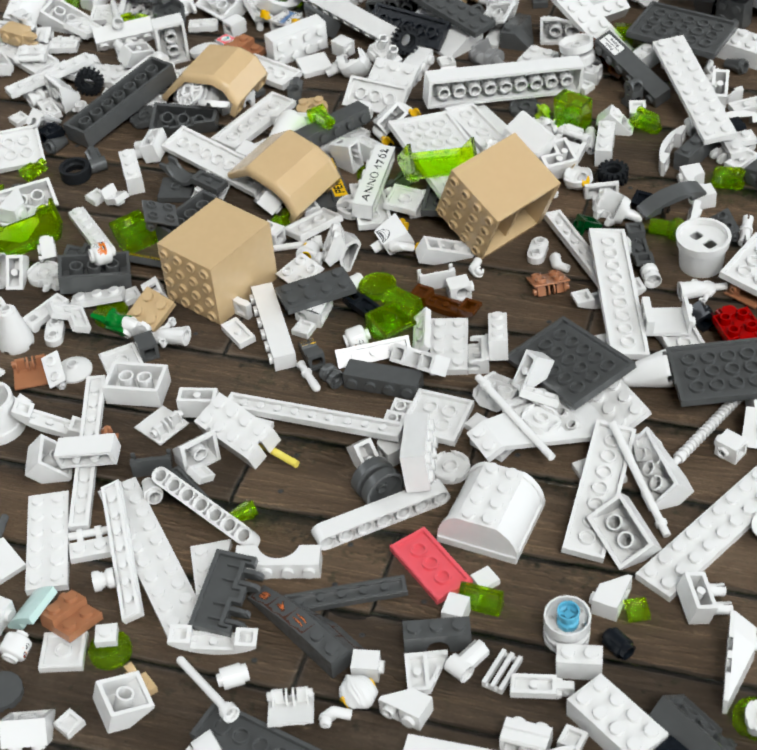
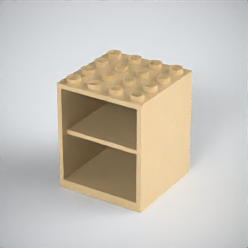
(497, 196)
(216, 259)

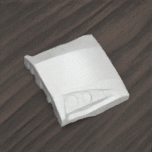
(502, 385)

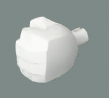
(357, 67)
(614, 208)

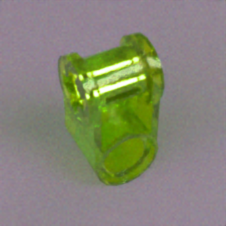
(646, 121)
(727, 177)

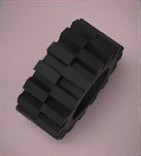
(412, 44)
(92, 75)
(613, 171)

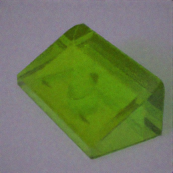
(483, 599)

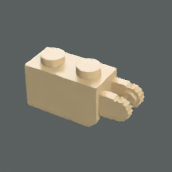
(18, 34)

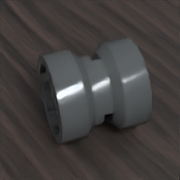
(331, 375)

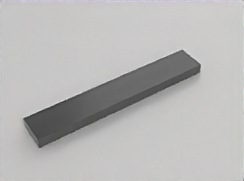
(352, 593)

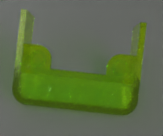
(434, 162)
(24, 234)

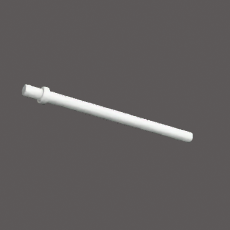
(485, 385)
(660, 522)

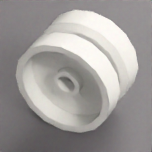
(578, 44)

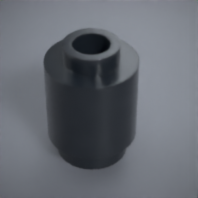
(618, 643)

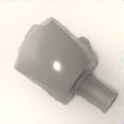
(483, 54)

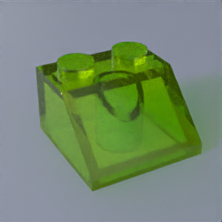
(388, 320)

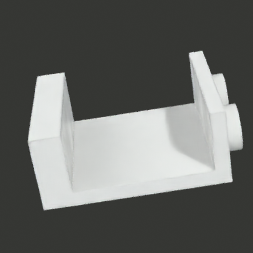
(667, 320)

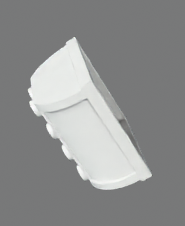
(493, 512)

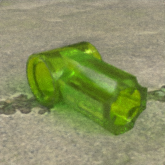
(320, 116)
(665, 227)

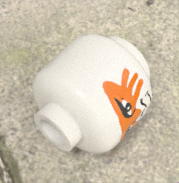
(101, 253)

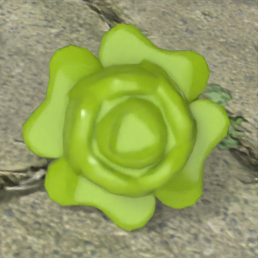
(542, 110)

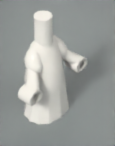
(696, 289)
(172, 335)

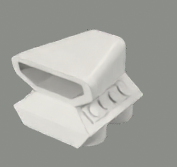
(340, 246)

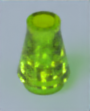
(245, 511)

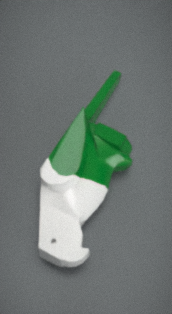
(122, 324)

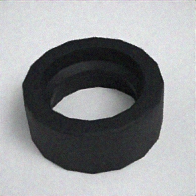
(76, 178)

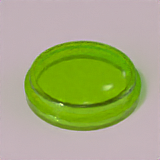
(376, 284)

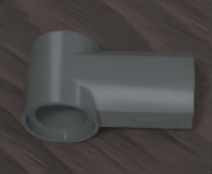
(295, 89)
(96, 160)

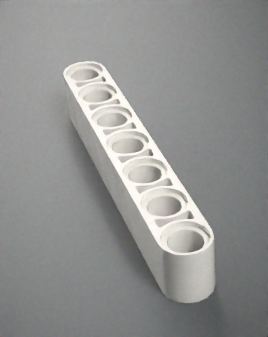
(170, 482)
(378, 515)

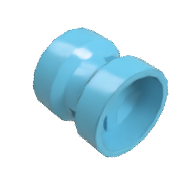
(568, 616)

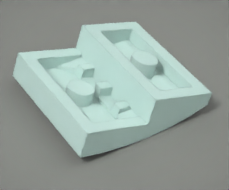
(33, 607)

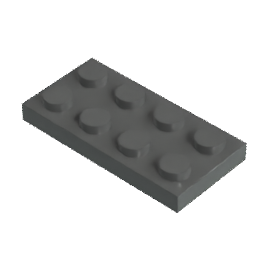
(315, 290)

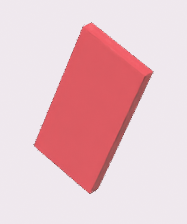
(430, 564)

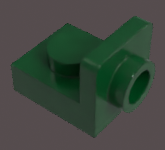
(585, 222)

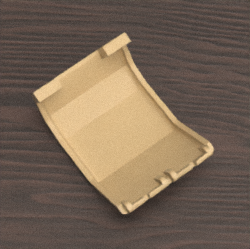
(227, 69)
(291, 169)

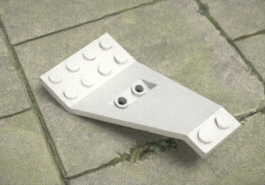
(613, 404)

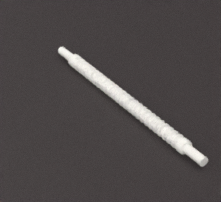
(704, 431)

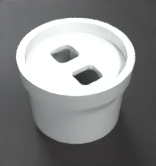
(702, 246)
(9, 426)

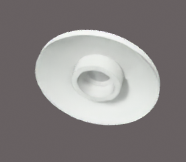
(76, 369)

